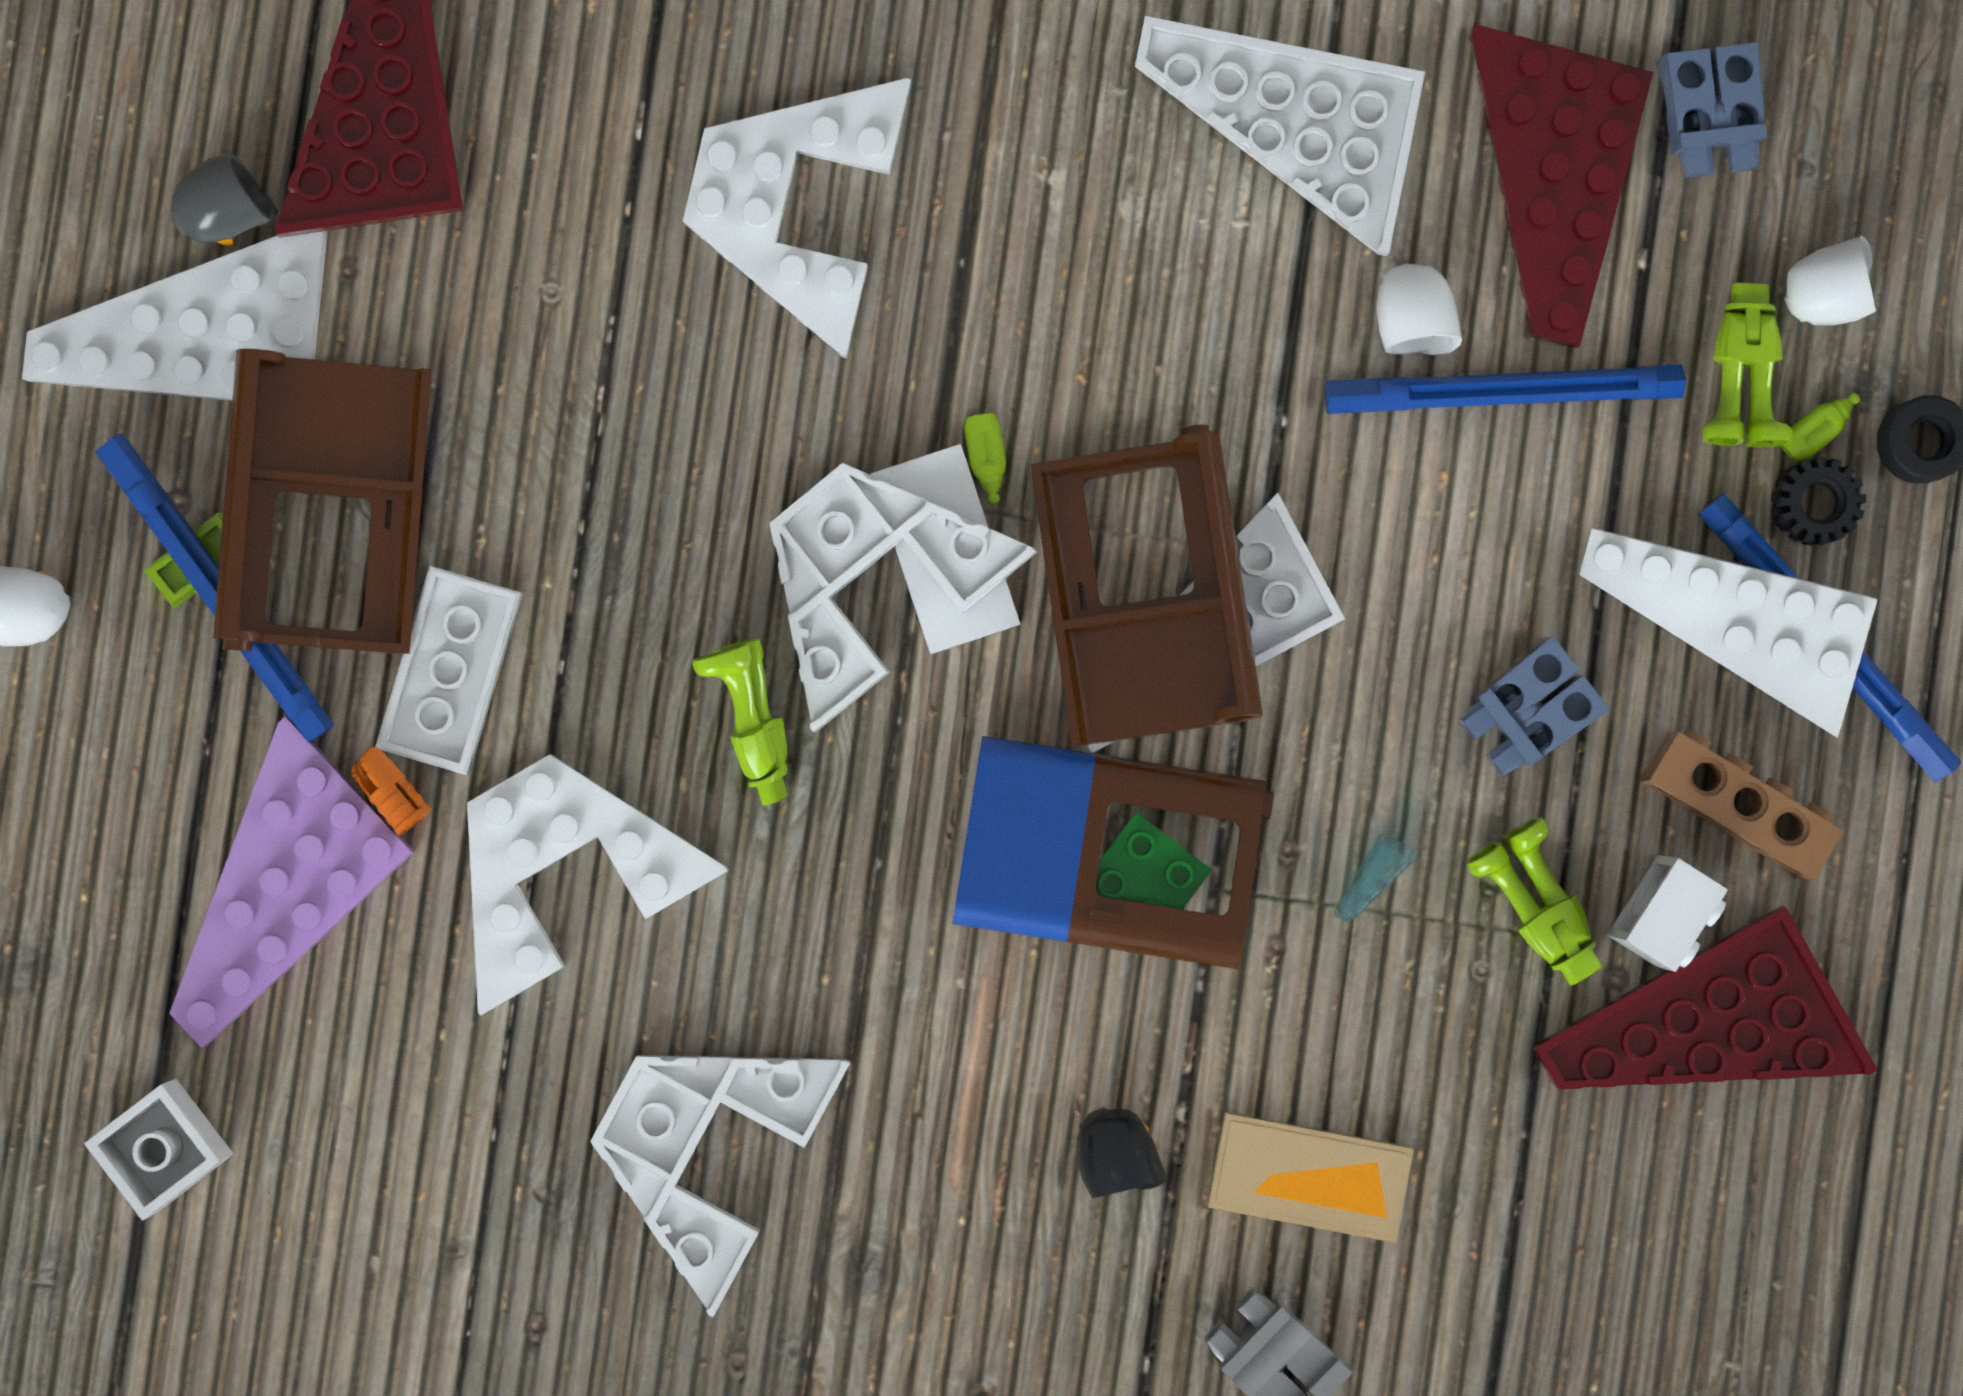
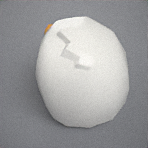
(1832, 284)
(1415, 306)
(30, 606)

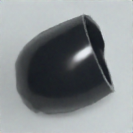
(1117, 1153)

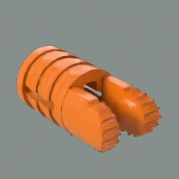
(389, 790)

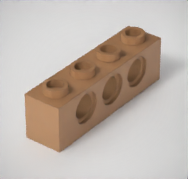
(1813, 833)

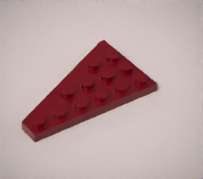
(378, 128)
(1562, 156)
(1733, 1013)

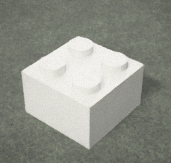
(1669, 913)
(158, 1148)

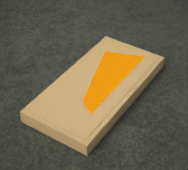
(1310, 1177)

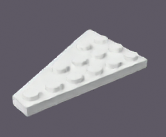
(1310, 116)
(187, 327)

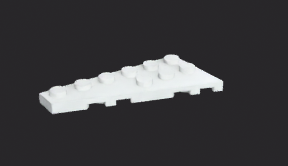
(1281, 586)
(1767, 627)

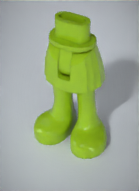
(1750, 340)
(756, 736)
(1557, 927)

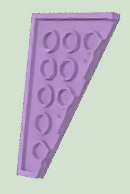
(292, 874)

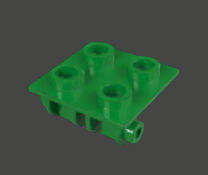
(1149, 867)

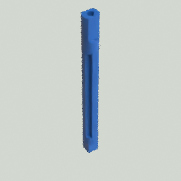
(1502, 389)
(202, 572)
(1869, 682)

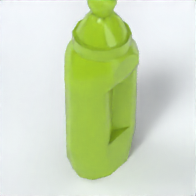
(1819, 428)
(986, 452)

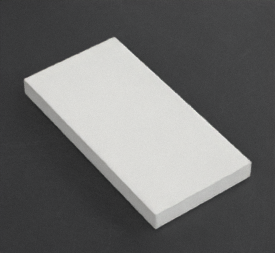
(947, 481)
(450, 670)

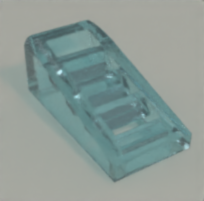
(1379, 869)

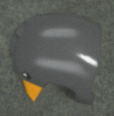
(219, 201)

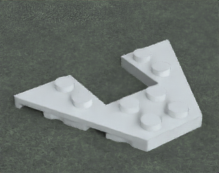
(745, 185)
(838, 535)
(532, 825)
(660, 1122)

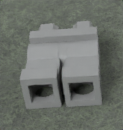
(1269, 1345)

